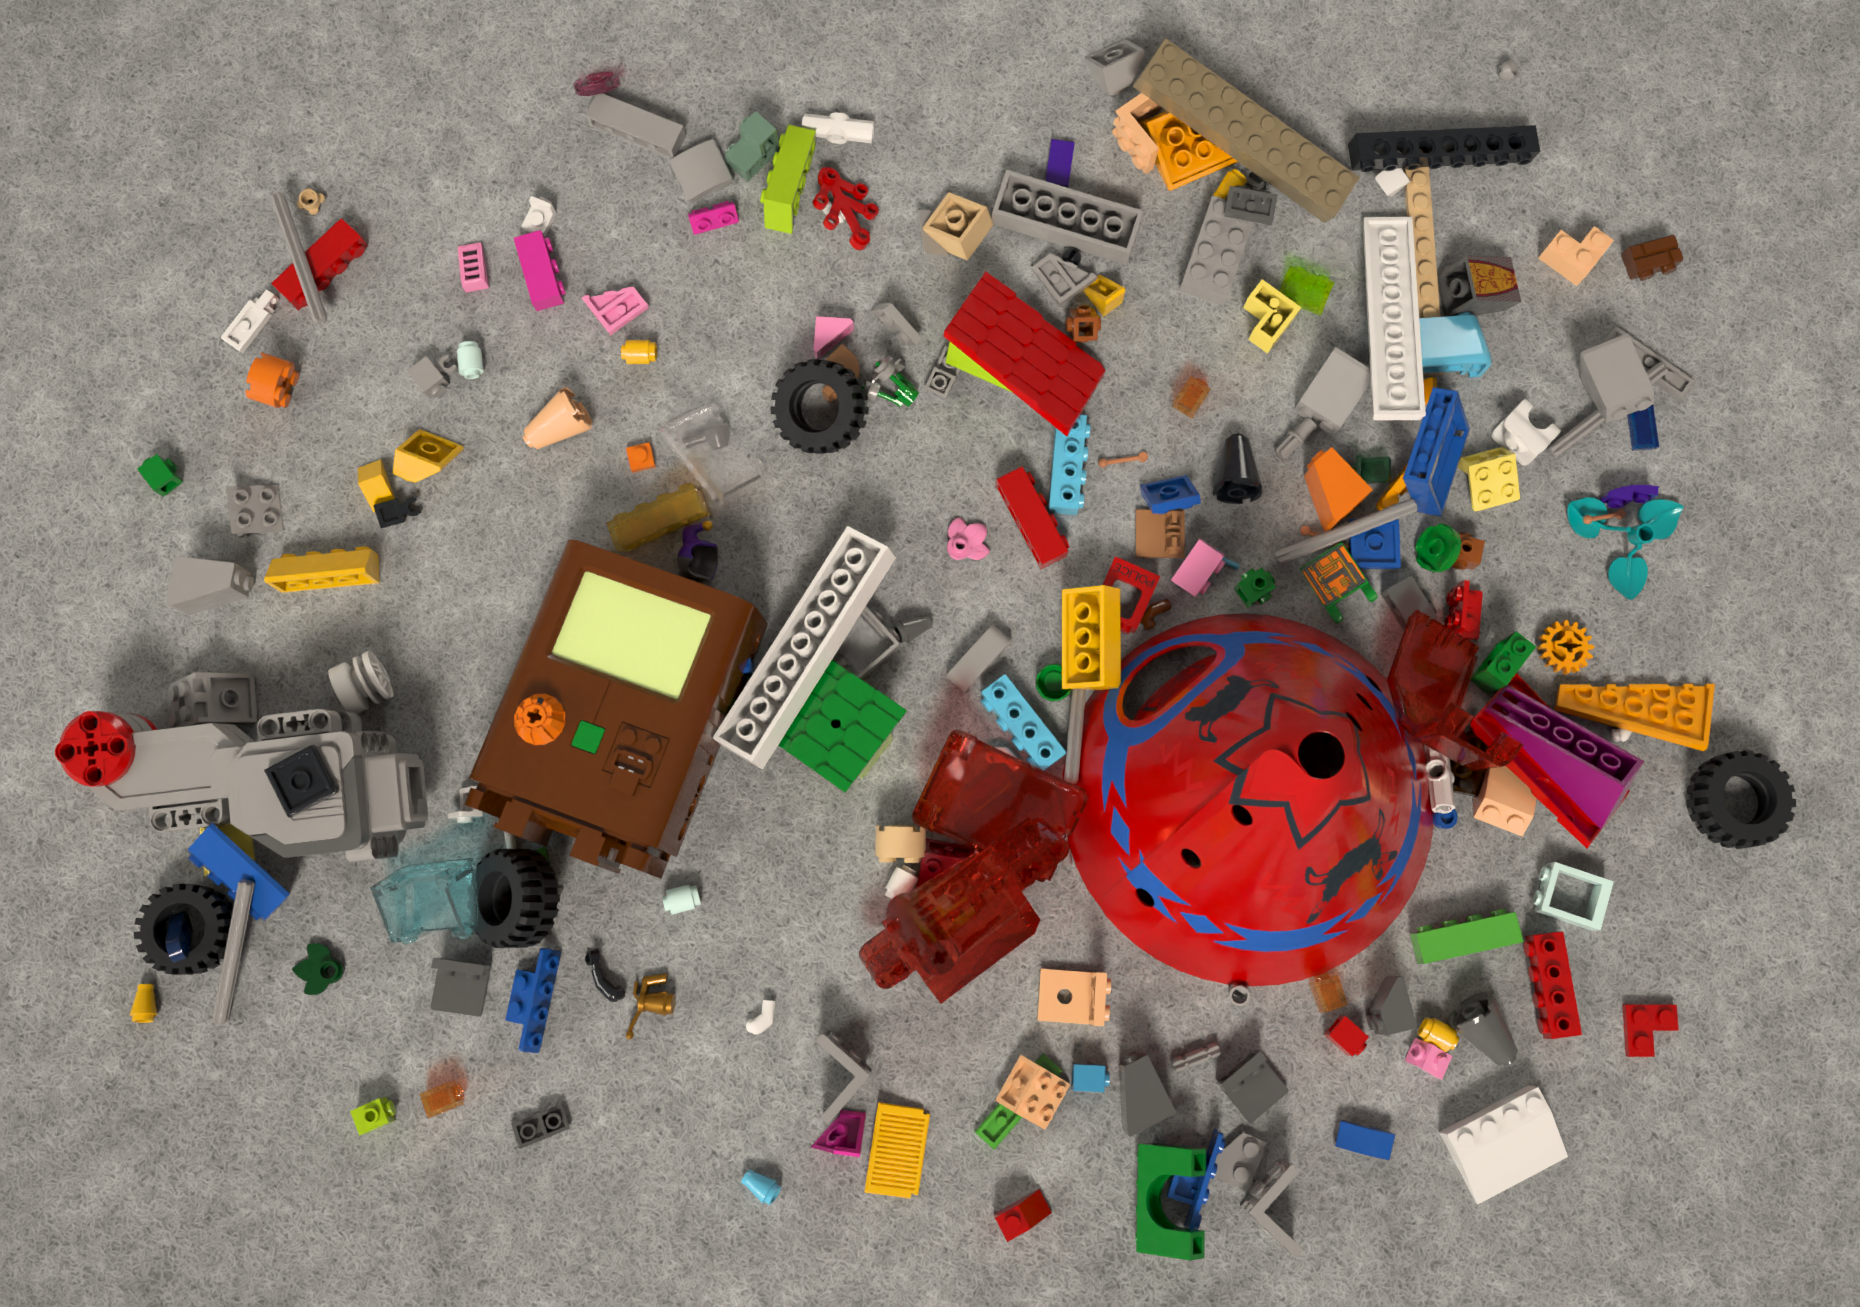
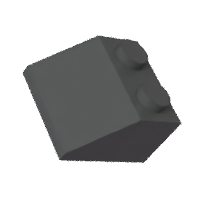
(1391, 1008)

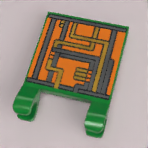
(1335, 577)

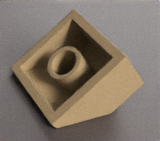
(959, 225)

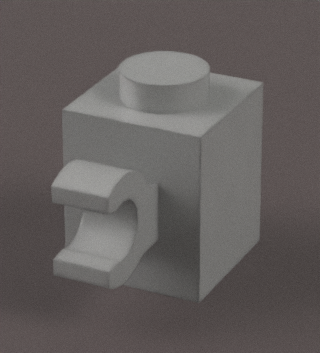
(430, 376)

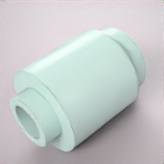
(470, 360)
(681, 899)

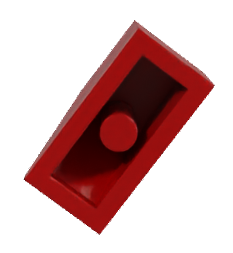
(1022, 1215)

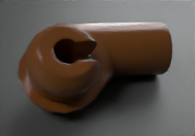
(1152, 611)

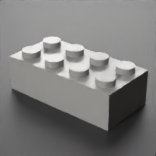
(1216, 254)

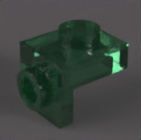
(1373, 469)

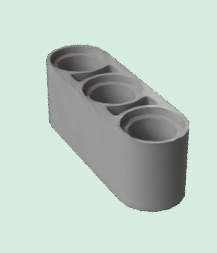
(979, 658)

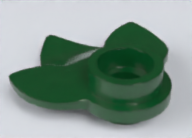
(315, 969)

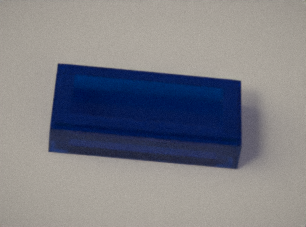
(1643, 429)

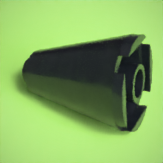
(1237, 472)

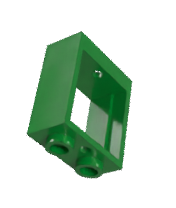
(1506, 660)

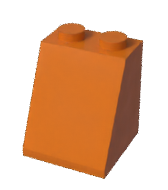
(1334, 487)

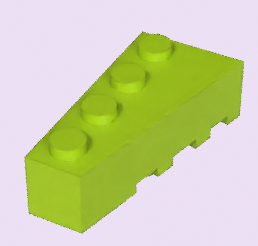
(788, 178)

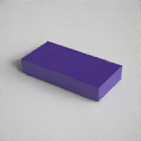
(1060, 162)

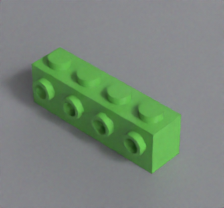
(1467, 937)

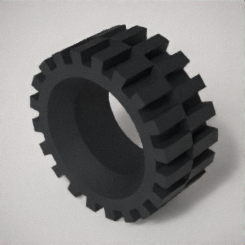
(213, 944)

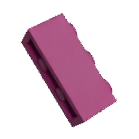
(539, 270)

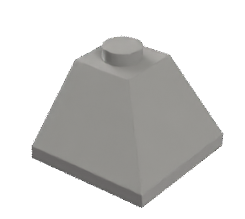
(1115, 66)

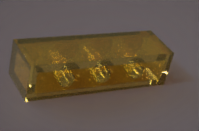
(658, 518)

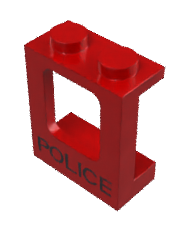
(1138, 578)

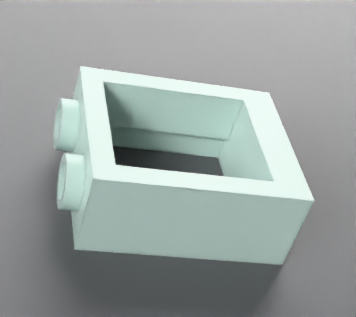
(1597, 903)

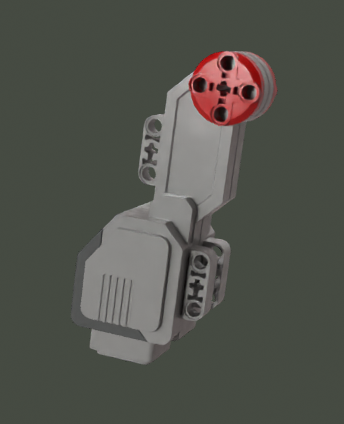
(223, 768)

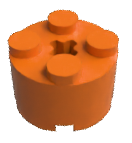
(271, 380)

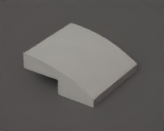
(701, 170)

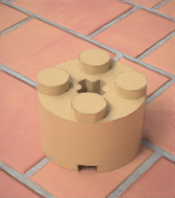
(900, 842)

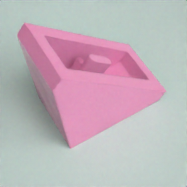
(829, 333)

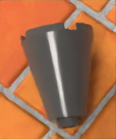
(1485, 1028)

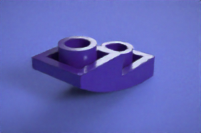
(1621, 496)

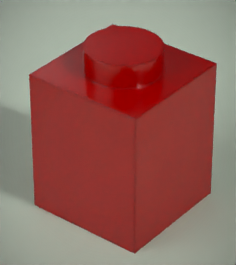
(1347, 1036)

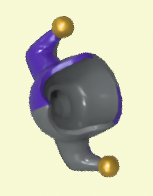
(696, 557)

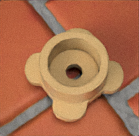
(307, 195)

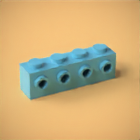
(1067, 469)
(1022, 723)

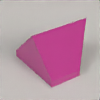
(843, 1135)

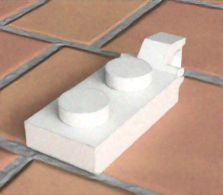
(250, 321)

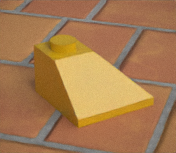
(423, 455)

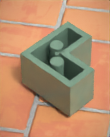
(754, 148)

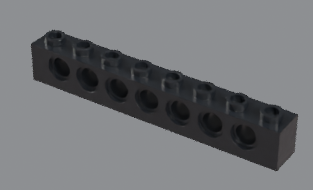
(1432, 142)

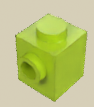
(373, 1115)

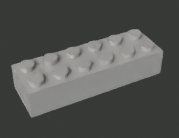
(1066, 217)

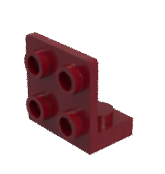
(940, 857)

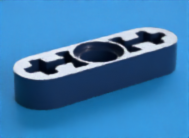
(179, 936)

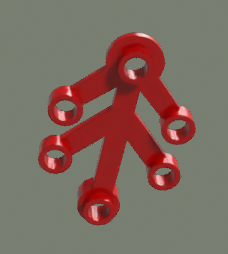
(831, 181)

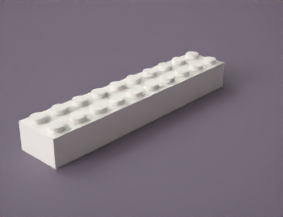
(804, 647)

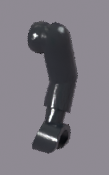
(612, 993)

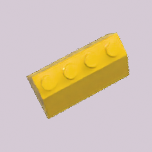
(323, 571)
(1091, 638)

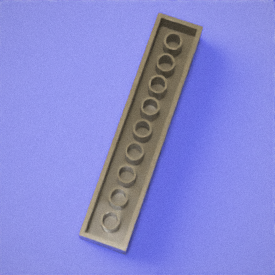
(1246, 131)

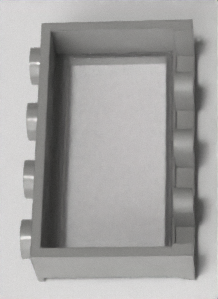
(866, 644)

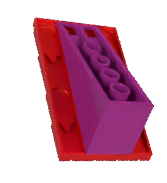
(1561, 762)

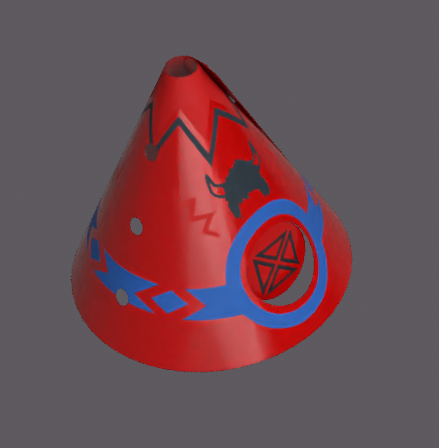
(1322, 857)

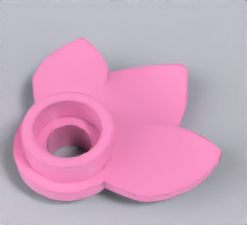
(969, 537)

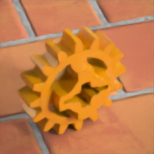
(1559, 655)

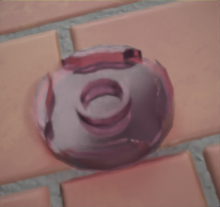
(597, 83)

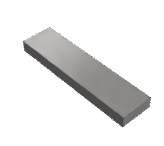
(1673, 382)

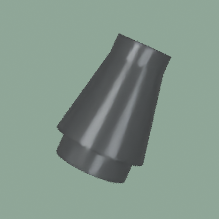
(911, 628)

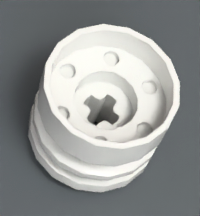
(356, 685)

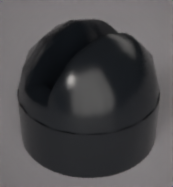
(1076, 258)

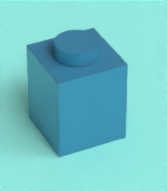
(1089, 1077)

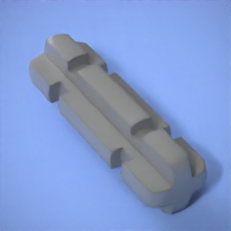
(1195, 1057)

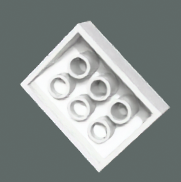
(1505, 1143)

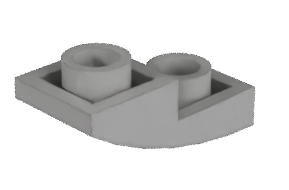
(942, 377)

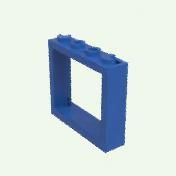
(1436, 451)

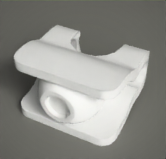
(1521, 436)

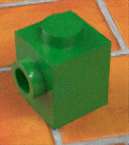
(160, 474)

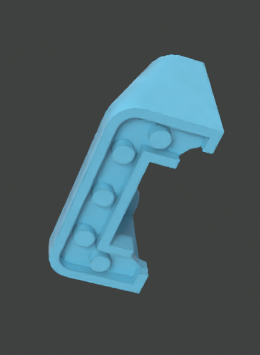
(1454, 345)

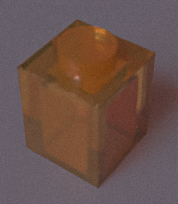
(1191, 397)
(1327, 992)
(442, 1098)

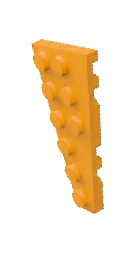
(1654, 710)

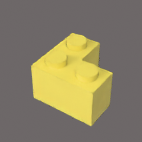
(1273, 311)

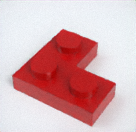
(1641, 1021)

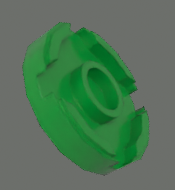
(1438, 548)

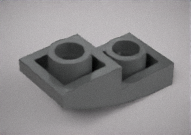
(540, 1126)

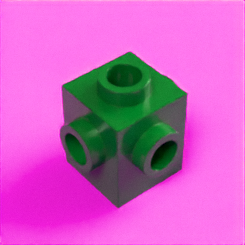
(1255, 587)

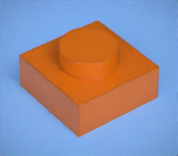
(640, 457)

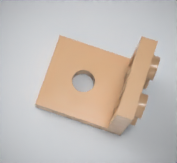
(1132, 136)
(1087, 999)

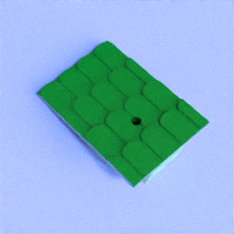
(864, 731)

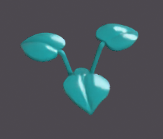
(1659, 522)

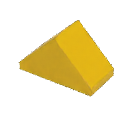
(1105, 294)
(375, 483)

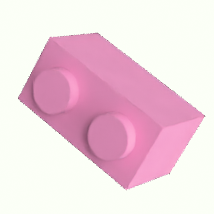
(1198, 567)

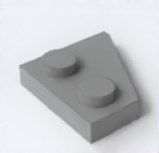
(1062, 278)
(1240, 1160)

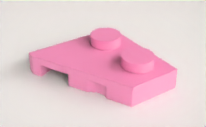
(616, 307)

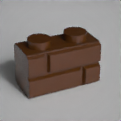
(1652, 257)

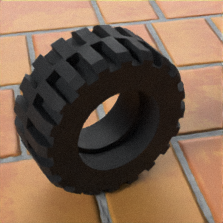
(789, 400)
(1772, 792)
(515, 898)

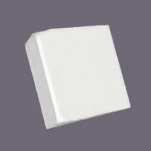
(1392, 181)

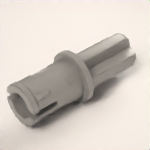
(1295, 438)

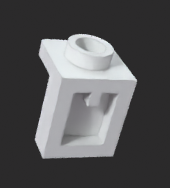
(539, 215)

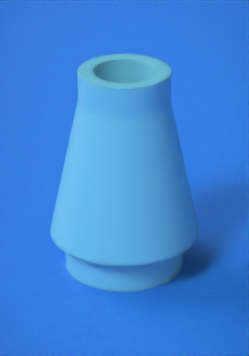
(761, 1186)

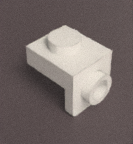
(466, 813)

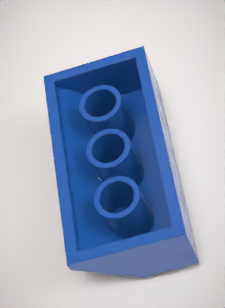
(230, 865)

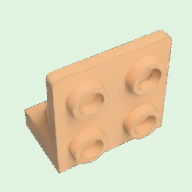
(1032, 1092)

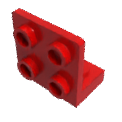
(1464, 610)

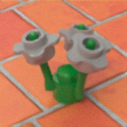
(890, 369)

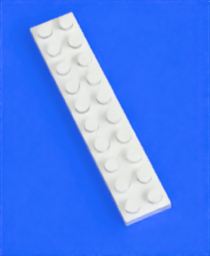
(1393, 319)

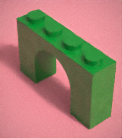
(1154, 1230)

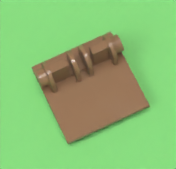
(1160, 534)

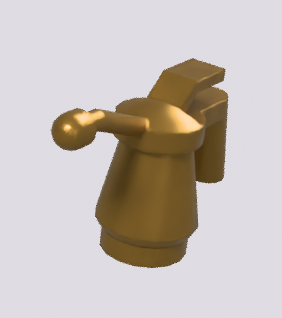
(660, 1002)

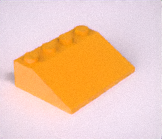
(1182, 151)

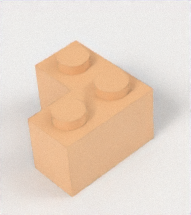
(1573, 258)

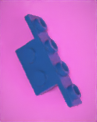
(532, 999)
(1194, 1189)

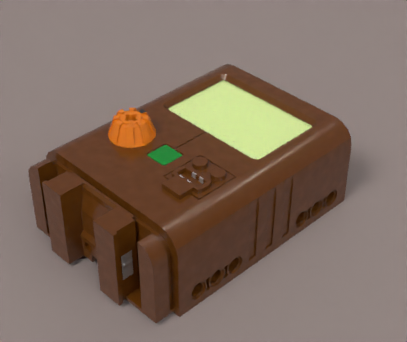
(615, 709)

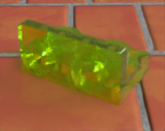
(1306, 289)

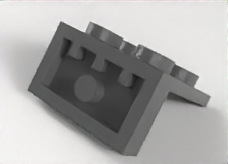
(1250, 205)
(459, 986)
(1252, 1086)

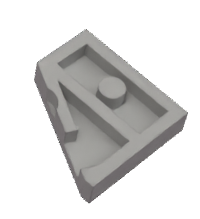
(897, 323)

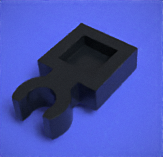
(391, 512)

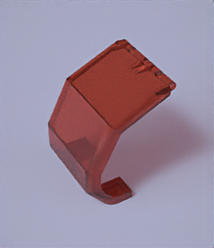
(1429, 689)
(985, 793)

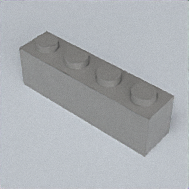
(636, 125)

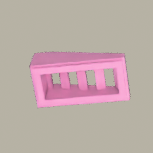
(475, 283)

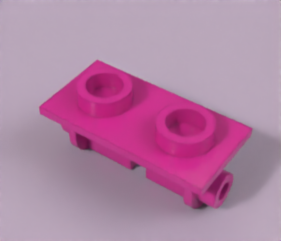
(720, 216)

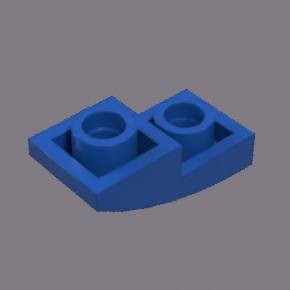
(1365, 1140)

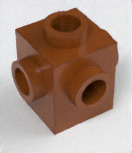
(1088, 328)
(1470, 552)

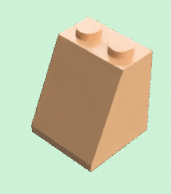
(1504, 801)

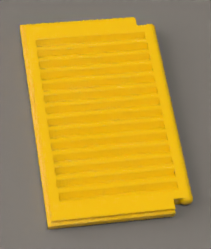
(897, 1150)

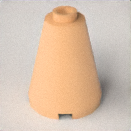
(557, 421)

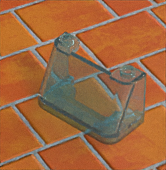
(429, 899)

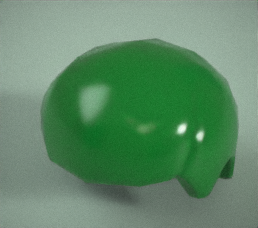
(1049, 683)

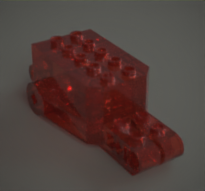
(966, 914)

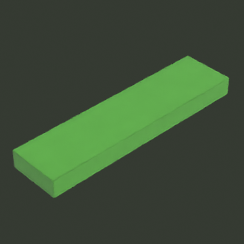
(1002, 1119)

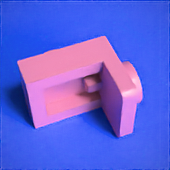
(1428, 1058)

